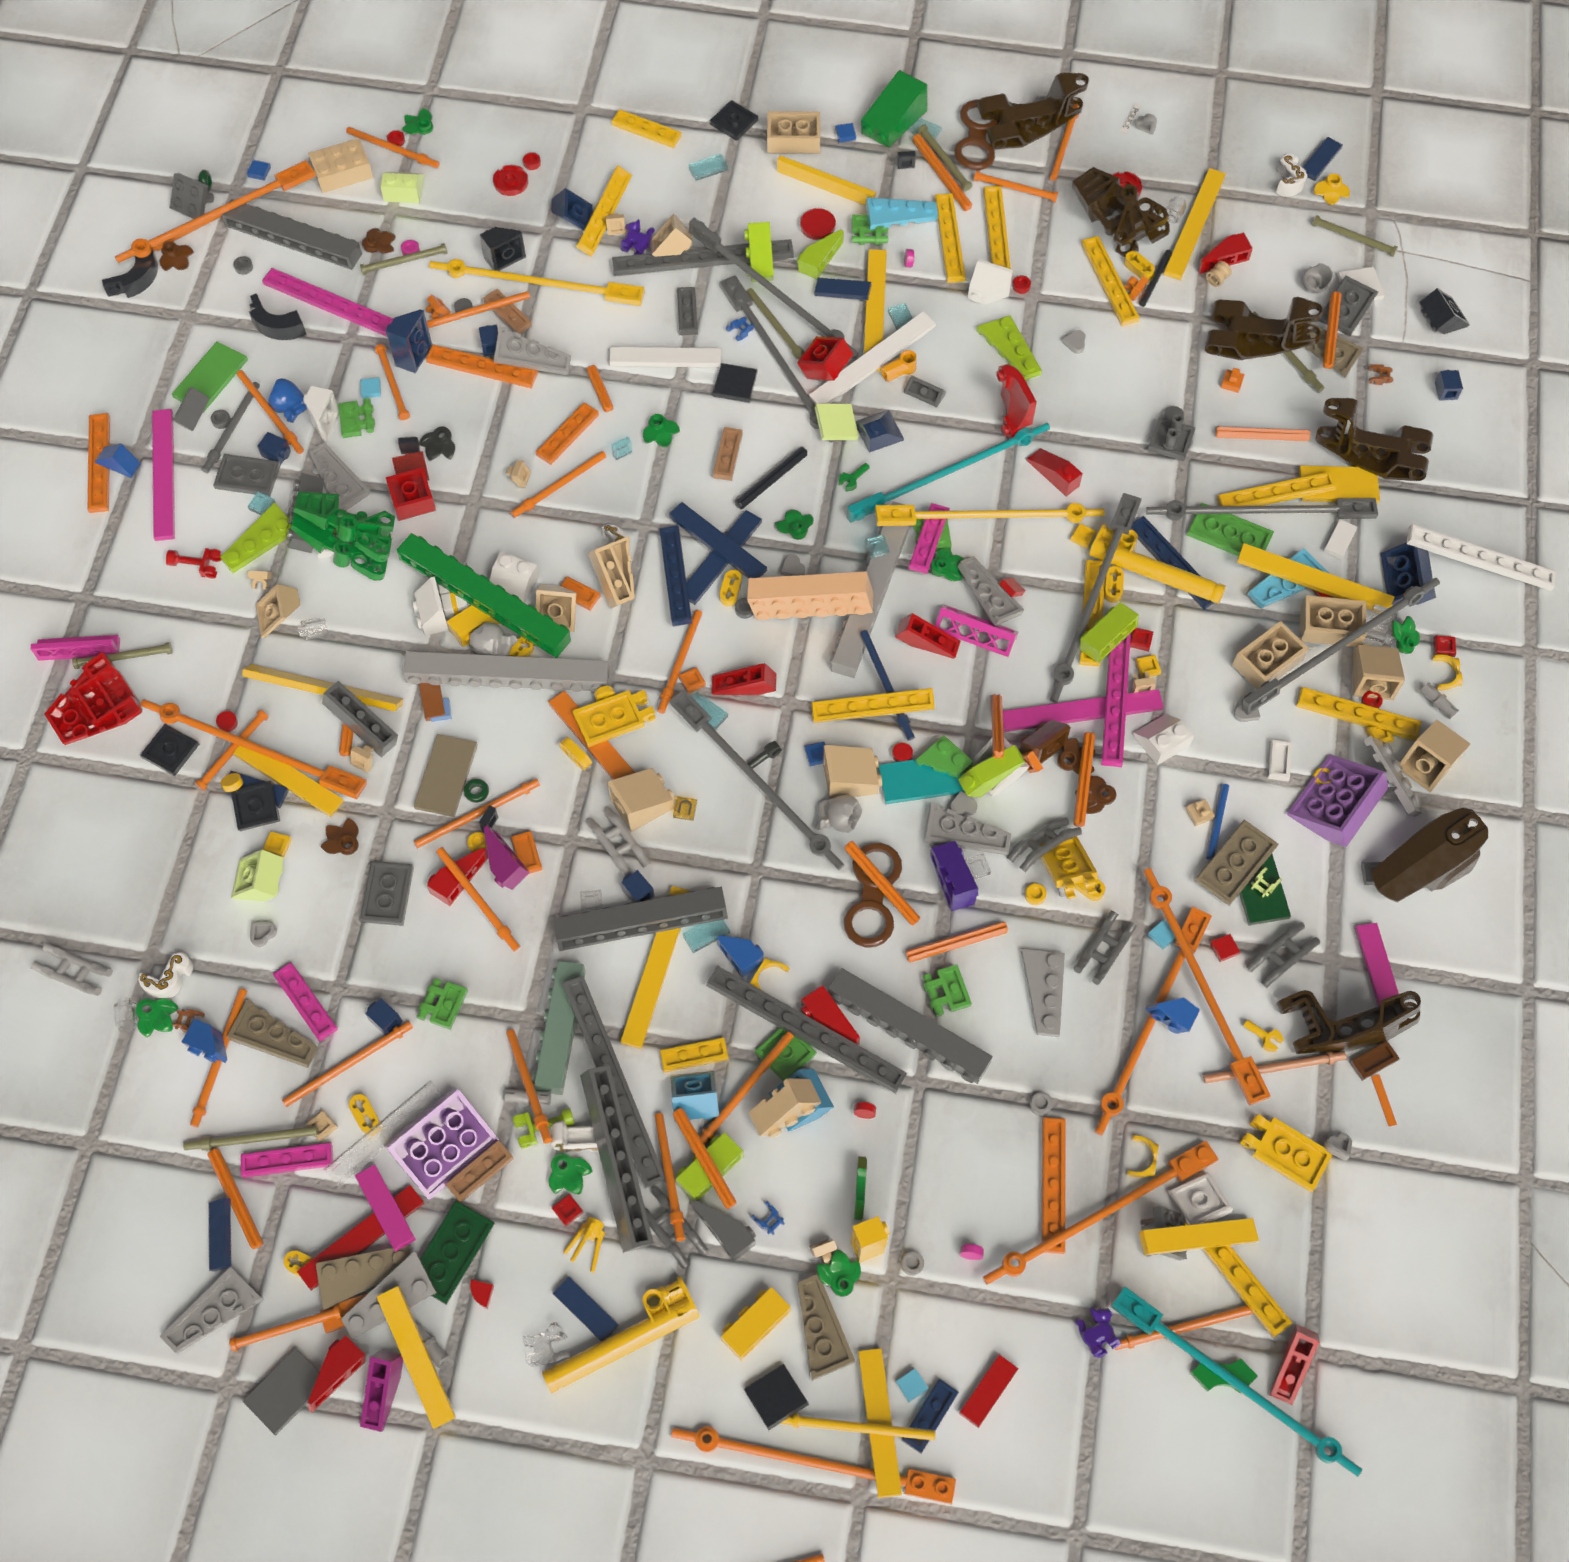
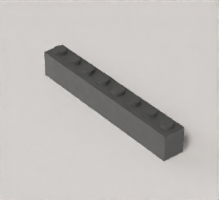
(294, 235)
(640, 918)
(909, 1026)
(616, 1159)

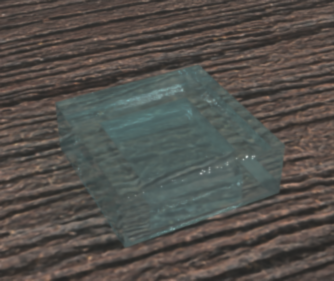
(621, 448)
(260, 503)
(877, 546)

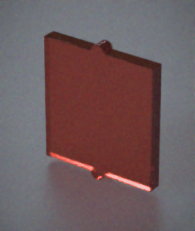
(410, 462)

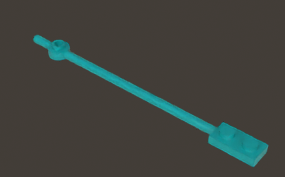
(867, 506)
(1148, 1319)

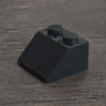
(502, 247)
(1443, 312)

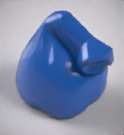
(287, 399)

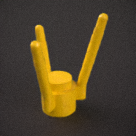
(589, 1230)

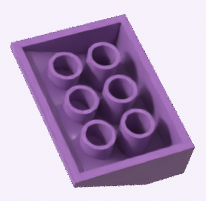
(1342, 806)
(441, 1142)

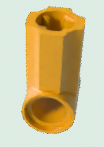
(900, 366)

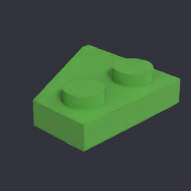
(945, 757)

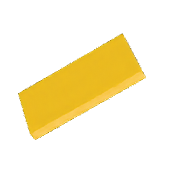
(1349, 481)

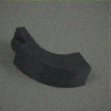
(135, 280)
(277, 327)

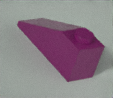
(503, 861)
(380, 1389)

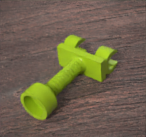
(524, 1119)

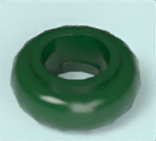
(205, 178)
(478, 797)

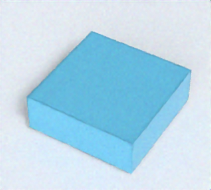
(370, 387)
(1162, 934)
(912, 1385)

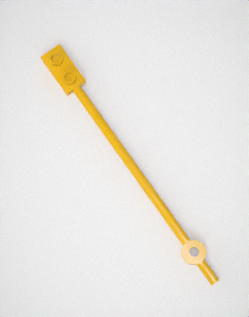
(613, 292)
(906, 515)

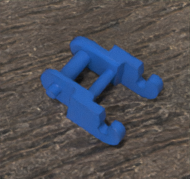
(737, 324)
(763, 1224)

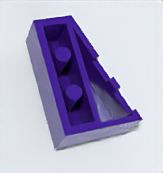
(954, 875)

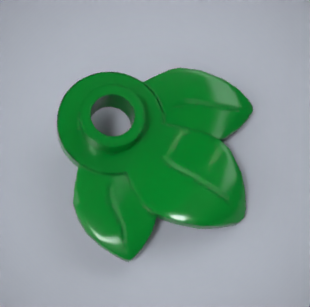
(419, 124)
(660, 433)
(795, 524)
(946, 565)
(1406, 635)
(157, 1018)
(571, 1176)
(839, 1269)

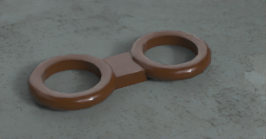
(977, 137)
(873, 897)

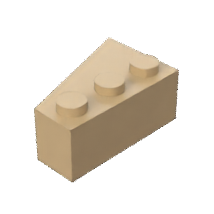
(614, 571)
(785, 1107)

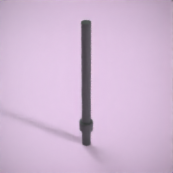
(214, 454)

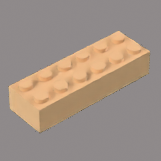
(810, 595)

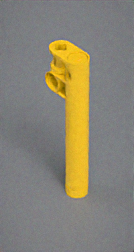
(1130, 560)
(671, 1313)

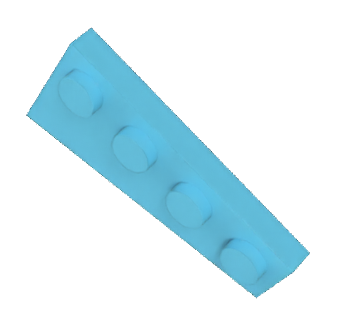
(895, 211)
(1275, 589)

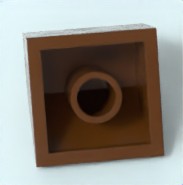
(1046, 740)

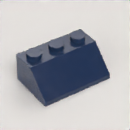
(409, 340)
(1405, 568)

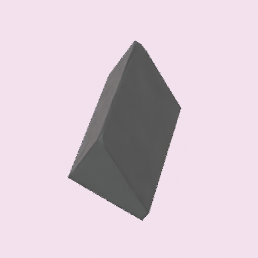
(924, 391)
(191, 409)

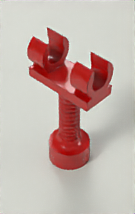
(205, 570)

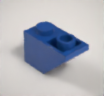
(1176, 1014)
(205, 1040)

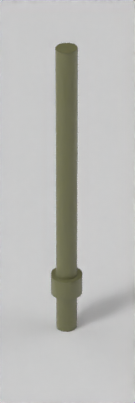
(797, 351)
(1308, 375)
(208, 1143)

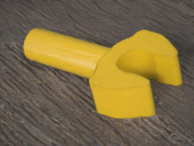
(1265, 1036)

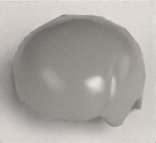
(1318, 278)

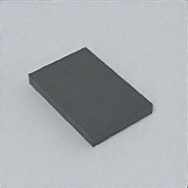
(1354, 304)
(246, 475)
(387, 893)
(283, 1392)

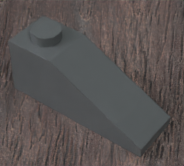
(729, 1232)

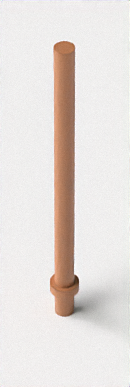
(1328, 1057)

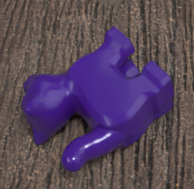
(635, 238)
(1100, 1333)

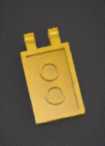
(613, 717)
(1070, 865)
(1287, 1152)

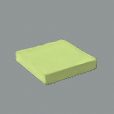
(836, 421)

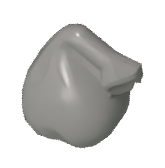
(491, 640)
(839, 812)

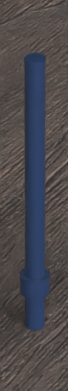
(902, 719)

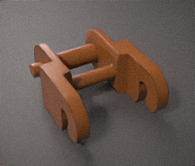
(1380, 369)
(190, 1013)

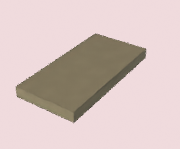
(445, 775)
(1236, 862)

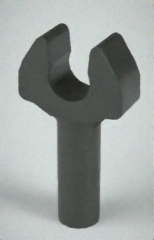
(770, 751)

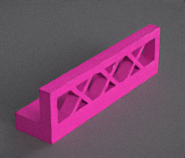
(978, 623)
(75, 647)

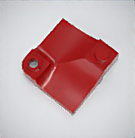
(1018, 400)

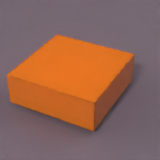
(692, 680)
(1033, 762)

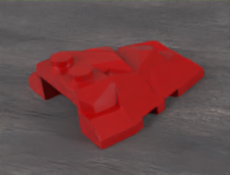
(93, 703)

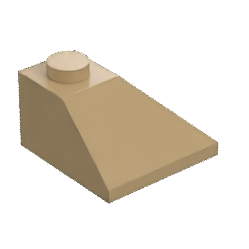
(671, 238)
(558, 604)
(276, 607)

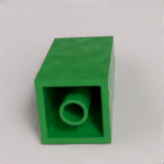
(895, 109)

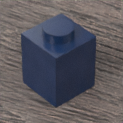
(489, 339)
(1448, 385)
(274, 448)
(637, 887)
(383, 1016)

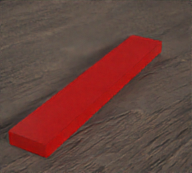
(359, 1237)

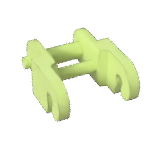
(1270, 887)

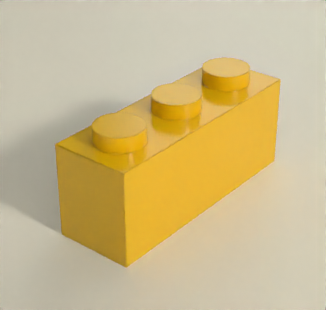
(466, 622)
(869, 1238)
(755, 1323)

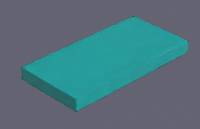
(911, 782)

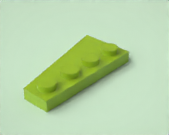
(1010, 345)
(258, 539)

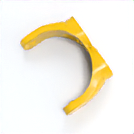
(1455, 664)
(767, 964)
(1154, 1149)

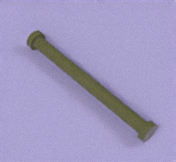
(923, 130)
(1353, 235)
(403, 259)
(167, 648)

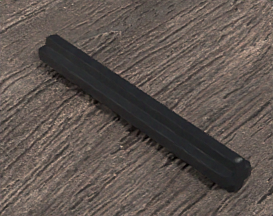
(771, 478)

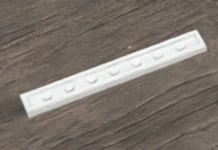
(873, 359)
(1481, 557)

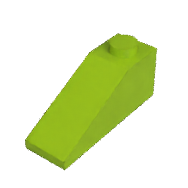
(818, 255)
(990, 772)

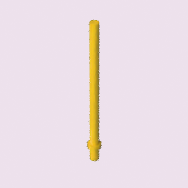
(797, 1420)

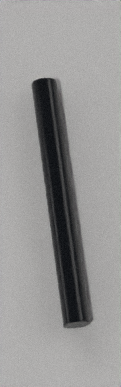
(1158, 272)

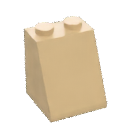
(1377, 671)
(1433, 755)
(851, 771)
(640, 797)

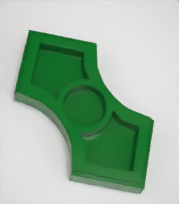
(860, 1188)
(1209, 1379)

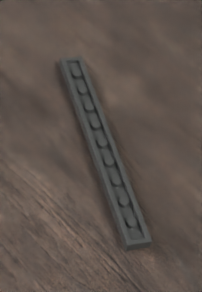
(692, 259)
(806, 1029)
(603, 1055)

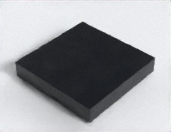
(734, 120)
(735, 383)
(169, 749)
(255, 806)
(776, 1397)

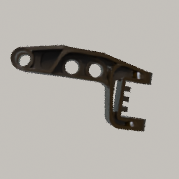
(1031, 121)
(1258, 337)
(1375, 452)
(1388, 1020)

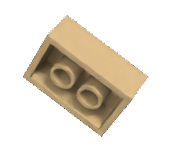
(793, 132)
(340, 165)
(1331, 619)
(1270, 655)

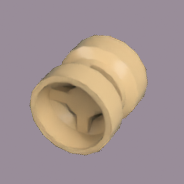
(1217, 275)

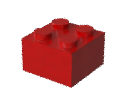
(825, 358)
(410, 494)

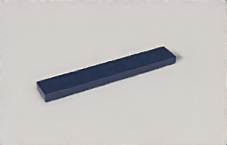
(717, 541)
(1164, 551)
(714, 564)
(675, 576)

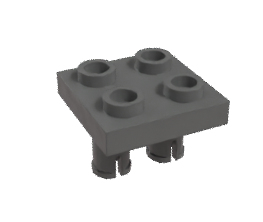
(189, 196)
(1172, 437)
(1162, 1219)

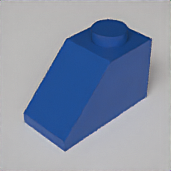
(741, 953)

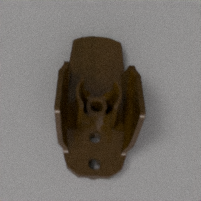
(1432, 856)

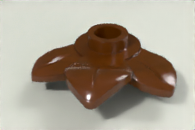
(378, 241)
(175, 256)
(1073, 753)
(1095, 799)
(341, 836)

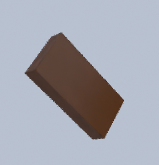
(1374, 1060)

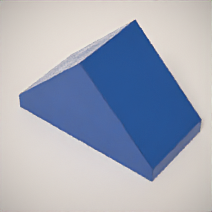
(118, 459)

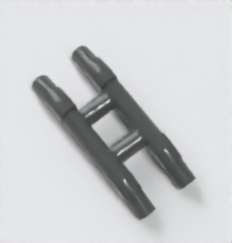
(1040, 850)
(1117, 945)
(1283, 966)
(670, 1241)

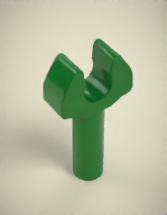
(845, 477)

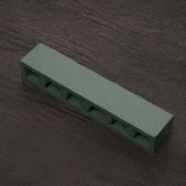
(558, 1033)

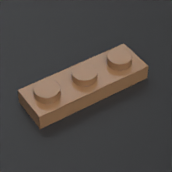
(509, 313)
(728, 453)
(479, 1171)

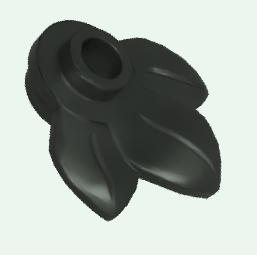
(436, 446)

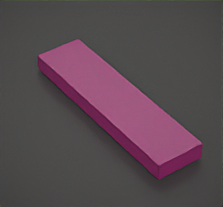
(928, 541)
(1376, 961)
(305, 1001)
(286, 1160)
(385, 1208)

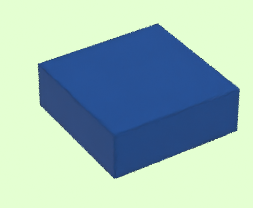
(845, 132)
(258, 170)
(815, 753)

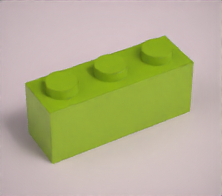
(760, 249)
(1109, 632)
(693, 1179)

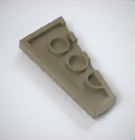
(1345, 352)
(264, 1033)
(354, 1274)
(823, 1333)

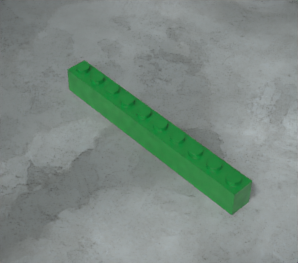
(484, 595)

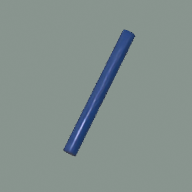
(1217, 821)

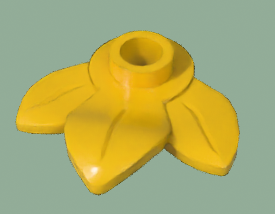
(1332, 189)

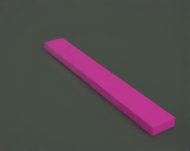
(327, 301)
(163, 475)
(1116, 704)
(1077, 711)

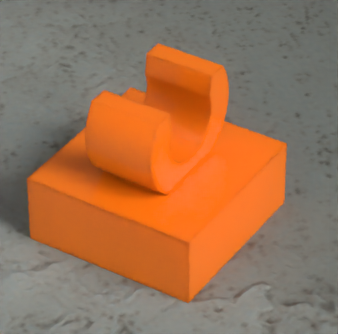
(1136, 286)
(437, 306)
(1233, 380)

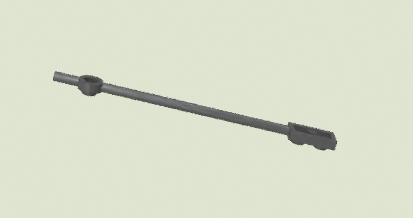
(713, 242)
(741, 301)
(1345, 508)
(1120, 524)
(1271, 689)
(698, 719)

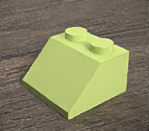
(402, 187)
(258, 876)

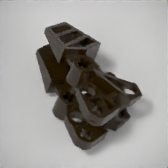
(1103, 195)

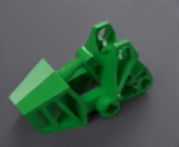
(318, 516)

